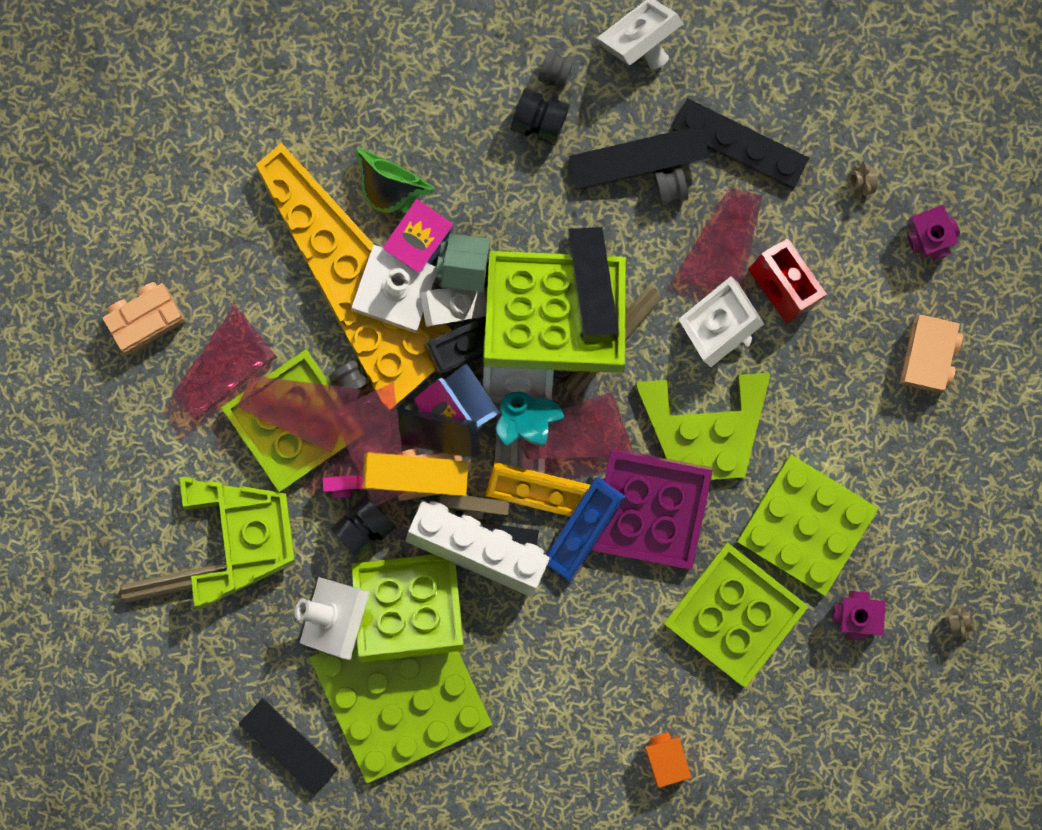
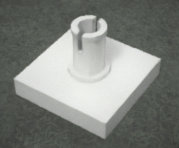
(641, 34)
(392, 290)
(721, 322)
(502, 381)
(332, 617)

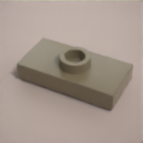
(475, 506)

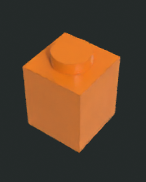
(667, 759)

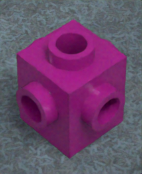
(935, 221)
(872, 616)

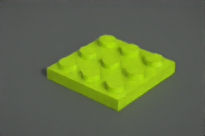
(279, 452)
(807, 525)
(409, 608)
(735, 615)

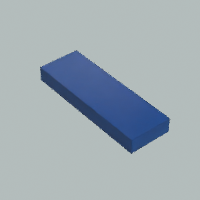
(584, 529)

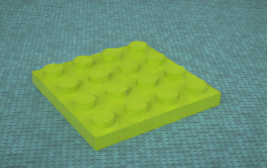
(537, 317)
(400, 706)

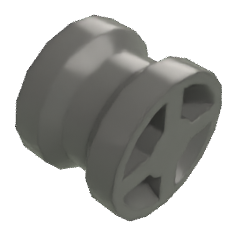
(556, 69)
(671, 186)
(349, 376)

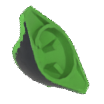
(389, 185)

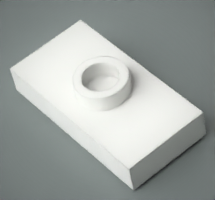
(452, 305)

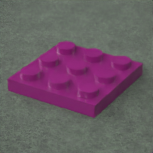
(660, 511)

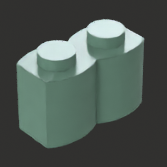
(463, 262)

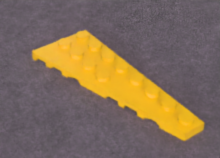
(337, 258)

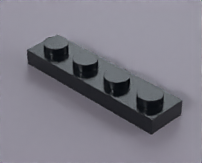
(744, 144)

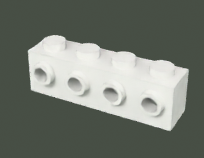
(477, 548)

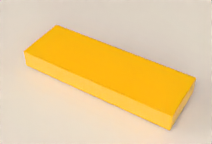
(415, 474)
(534, 489)

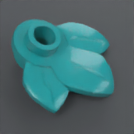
(528, 421)

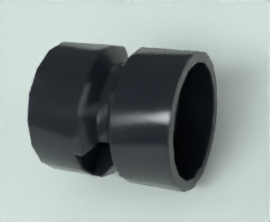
(539, 116)
(363, 528)

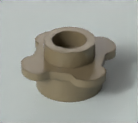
(863, 180)
(961, 622)

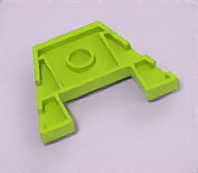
(708, 439)
(254, 536)

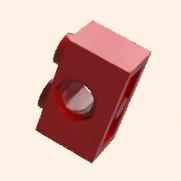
(787, 281)

